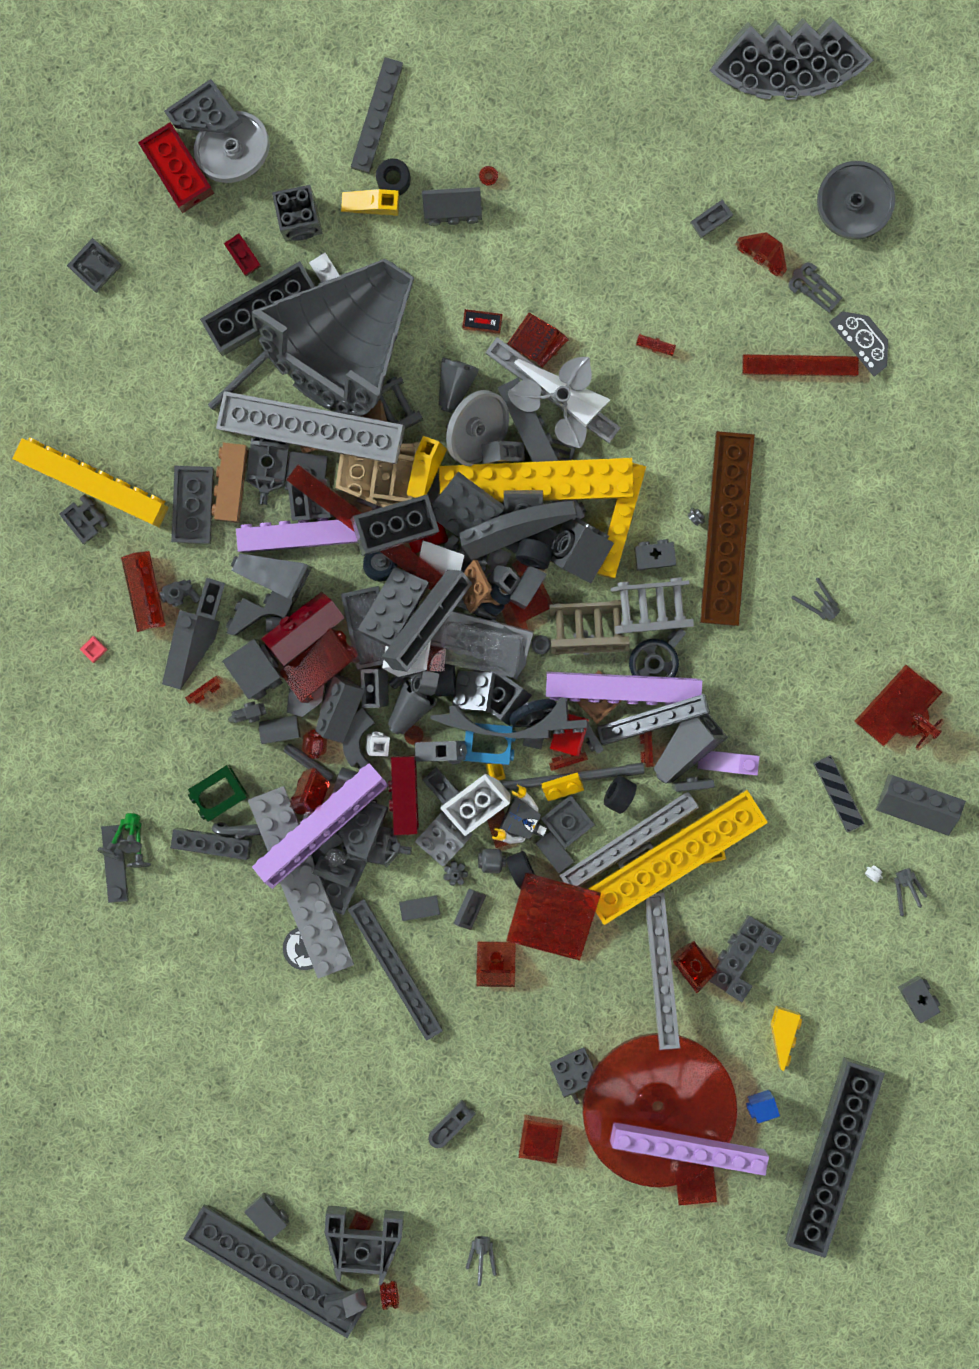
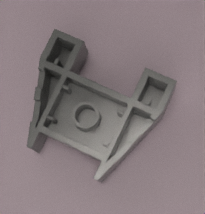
(362, 1249)

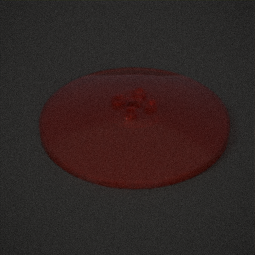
(694, 1096)

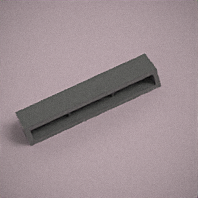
(427, 620)

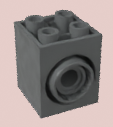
(297, 213)
(580, 549)
(254, 669)

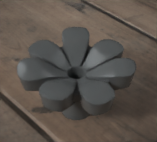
(454, 869)

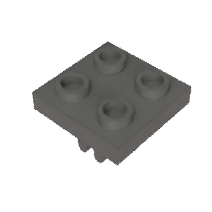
(94, 265)

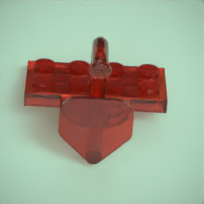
(898, 708)

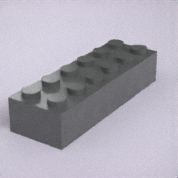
(233, 324)

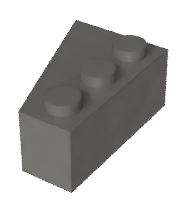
(338, 707)

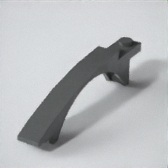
(556, 720)

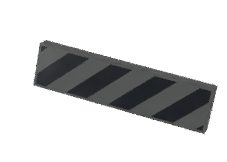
(838, 793)

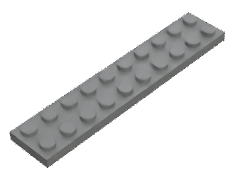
(310, 427)
(302, 888)

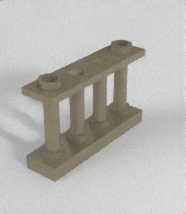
(587, 645)

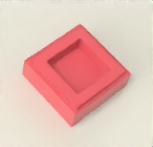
(93, 649)

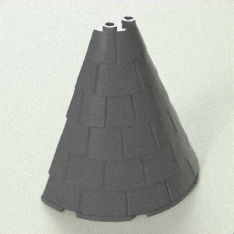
(338, 335)

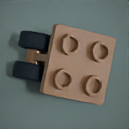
(492, 598)

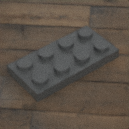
(192, 504)
(393, 606)

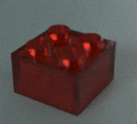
(540, 1139)

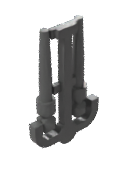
(798, 274)

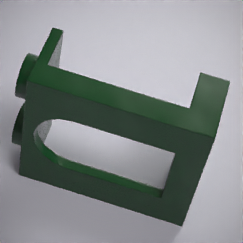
(225, 772)

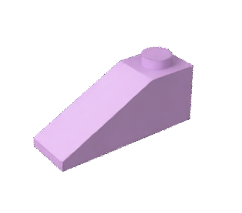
(730, 763)

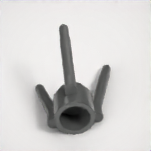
(829, 608)
(906, 878)
(482, 1246)

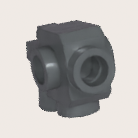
(175, 593)
(250, 712)

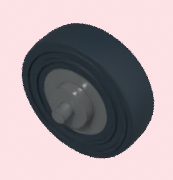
(378, 566)

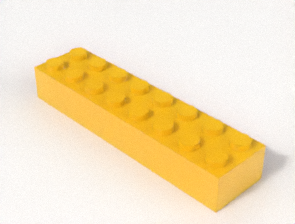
(85, 479)

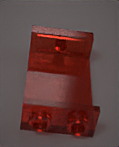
(318, 664)

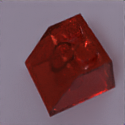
(309, 792)
(495, 964)
(694, 965)

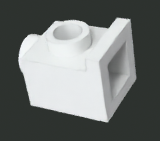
(377, 744)

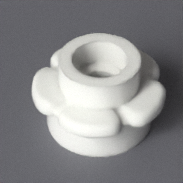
(874, 873)

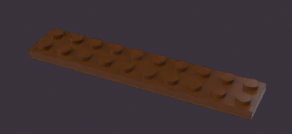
(727, 528)

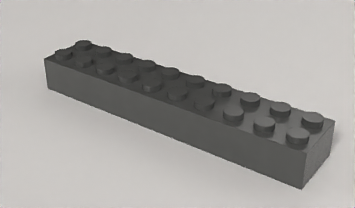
(834, 1157)

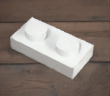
(324, 268)

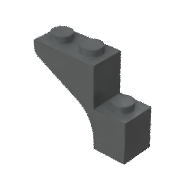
(249, 612)

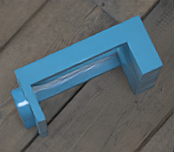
(503, 758)

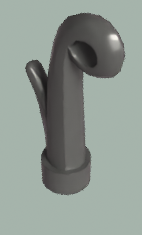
(238, 831)

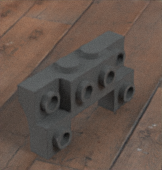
(738, 955)

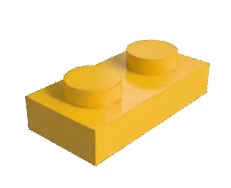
(562, 786)

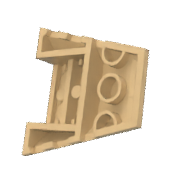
(377, 480)

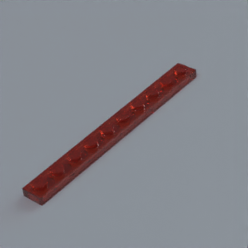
(345, 511)

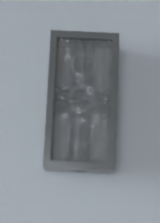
(356, 607)

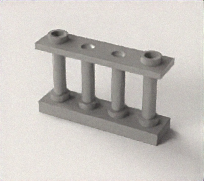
(645, 623)

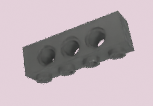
(211, 843)

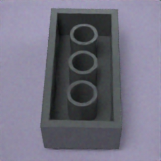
(394, 525)

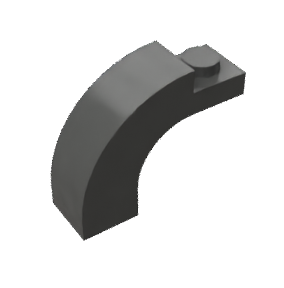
(351, 743)

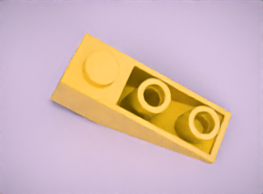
(371, 202)
(425, 466)
(783, 1027)

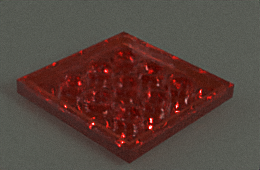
(553, 916)

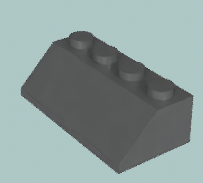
(920, 805)

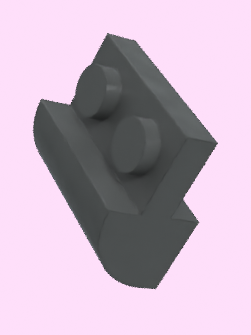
(303, 507)

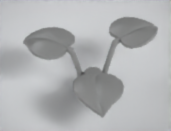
(578, 376)

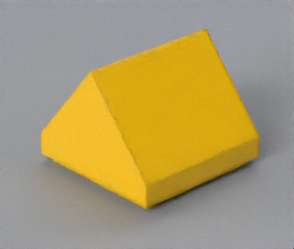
(495, 771)

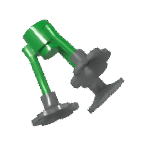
(131, 824)

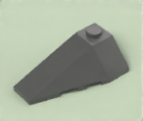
(188, 645)

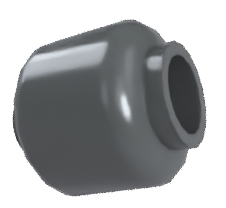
(491, 861)

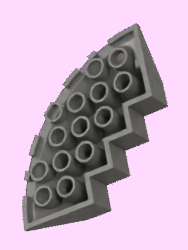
(790, 62)

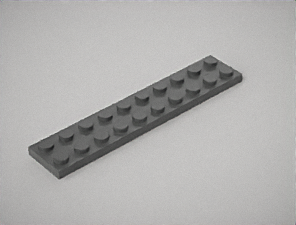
(266, 1266)

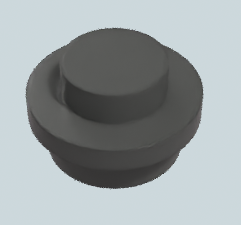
(541, 644)

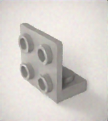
(442, 839)

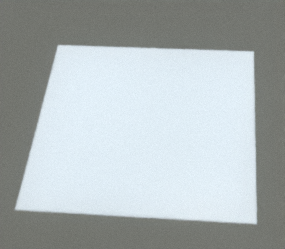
(441, 557)

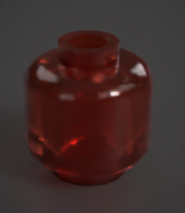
(314, 744)

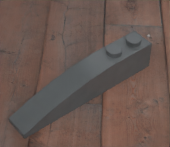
(514, 527)

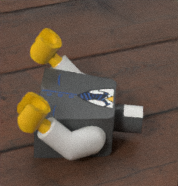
(520, 819)

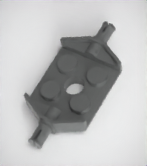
(267, 478)
(384, 849)

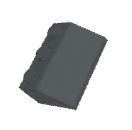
(452, 206)

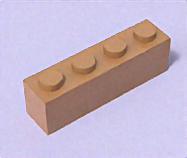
(230, 483)

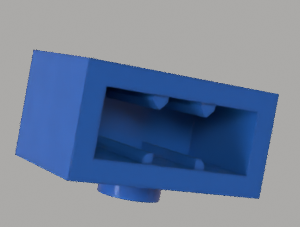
(762, 1106)

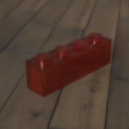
(143, 591)

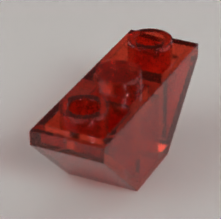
(765, 251)

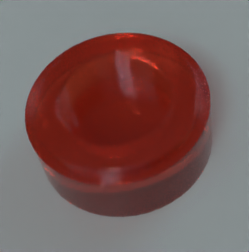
(413, 735)

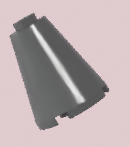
(454, 383)
(409, 709)

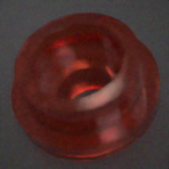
(485, 170)

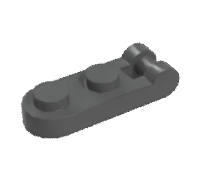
(450, 1125)

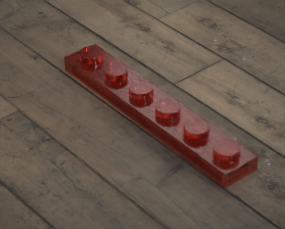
(800, 365)

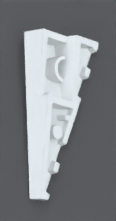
(582, 404)

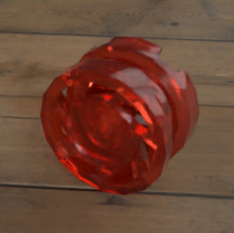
(389, 1295)

